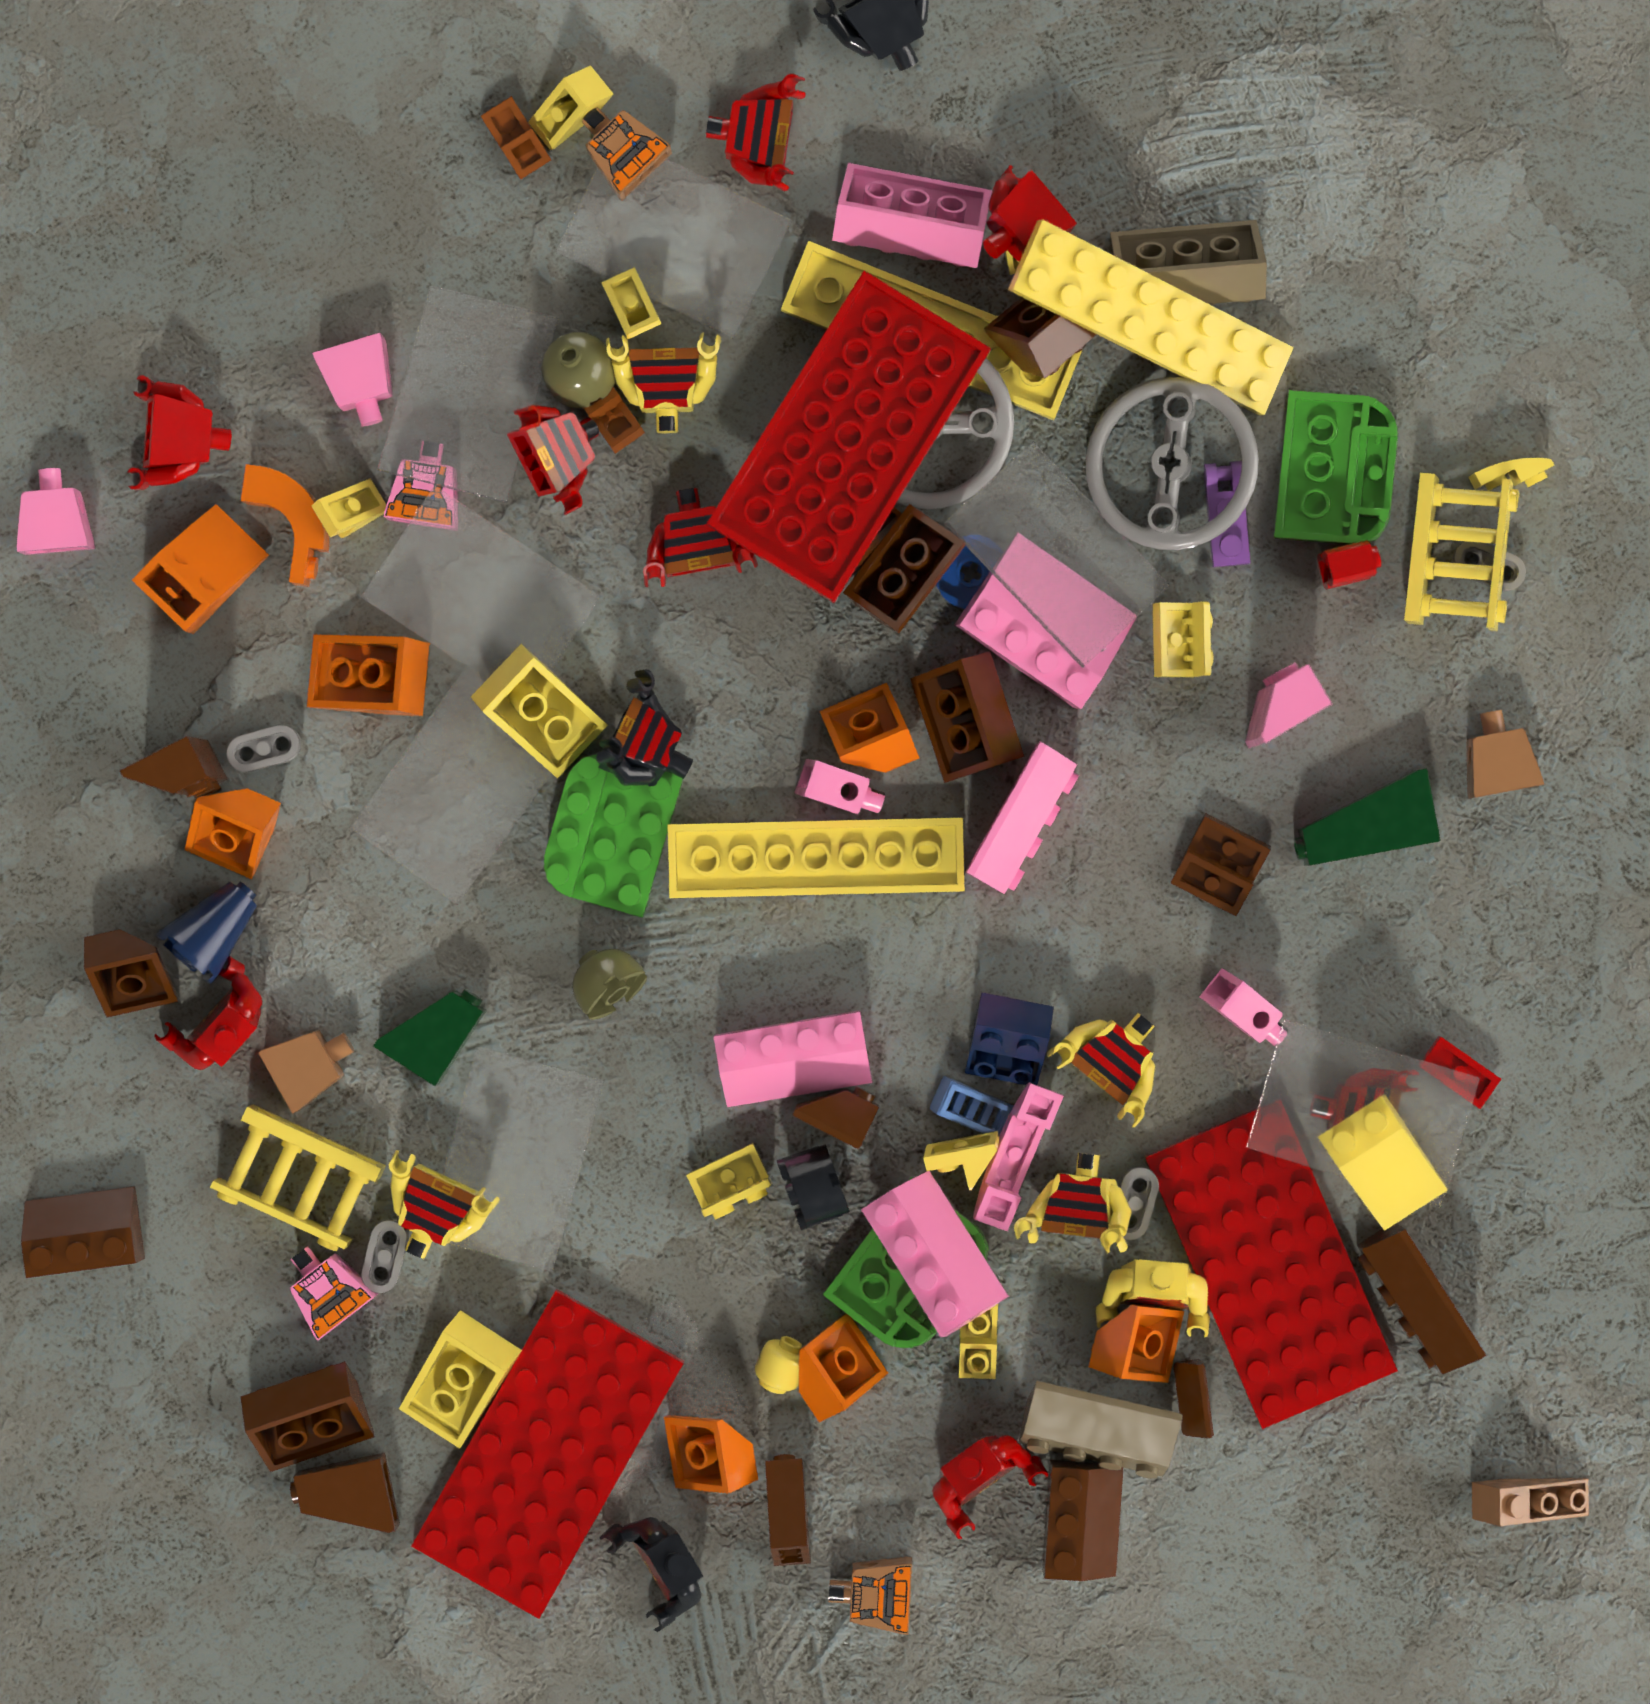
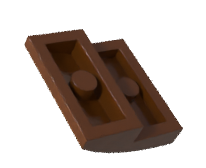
(1220, 864)

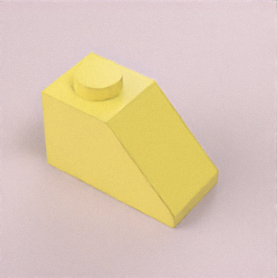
(568, 106)

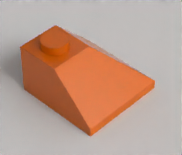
(870, 731)
(232, 829)
(1138, 1344)
(837, 1368)
(709, 1455)

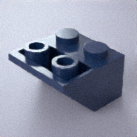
(1009, 1039)

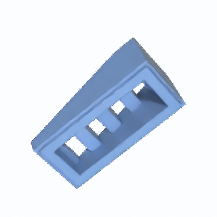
(944, 1095)

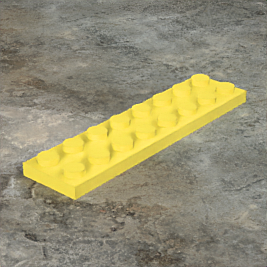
(828, 277)
(1149, 317)
(816, 857)

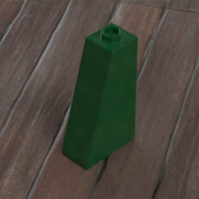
(1379, 822)

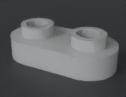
(1485, 556)
(264, 748)
(1139, 1201)
(384, 1255)

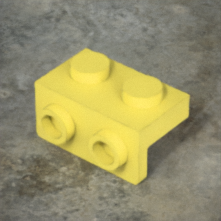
(1182, 639)
(729, 1181)

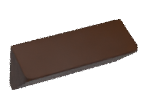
(1193, 1398)

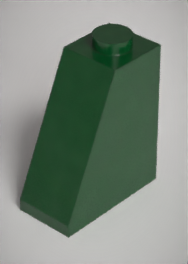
(434, 1036)

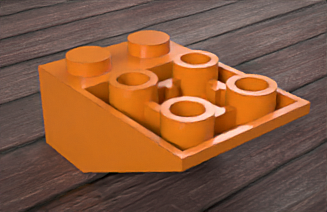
(200, 569)

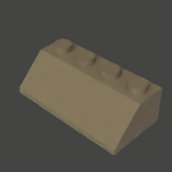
(1204, 260)
(1099, 1429)

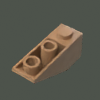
(1529, 1500)

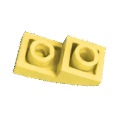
(1519, 470)
(979, 1346)

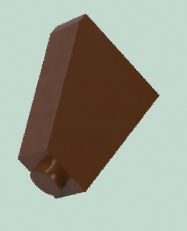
(349, 1493)
(787, 1511)

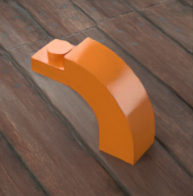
(278, 491)

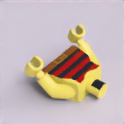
(665, 378)
(1113, 1060)
(434, 1206)
(1080, 1207)
(1157, 1286)

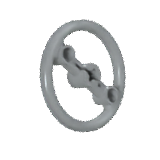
(1173, 389)
(1001, 433)

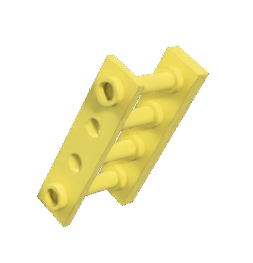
(1430, 531)
(327, 1154)

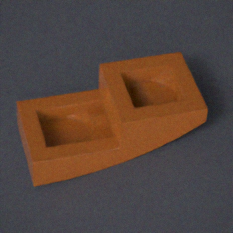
(515, 137)
(614, 421)

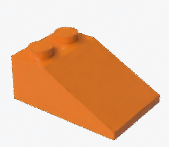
(368, 674)

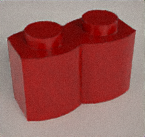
(1348, 564)

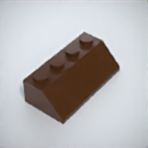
(1420, 1300)

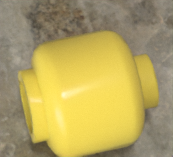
(779, 1365)

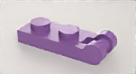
(1231, 546)

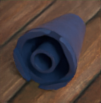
(210, 929)

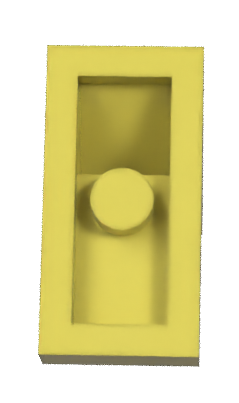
(631, 303)
(350, 508)
(971, 1152)

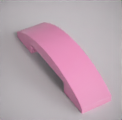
(1016, 1148)

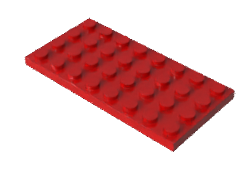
(848, 436)
(1271, 1271)
(547, 1453)

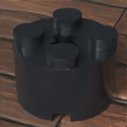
(813, 1186)

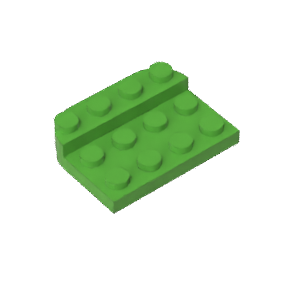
(1336, 468)
(609, 837)
(880, 1298)

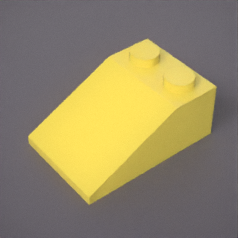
(538, 711)
(1383, 1162)
(459, 1378)

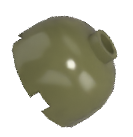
(578, 369)
(604, 980)

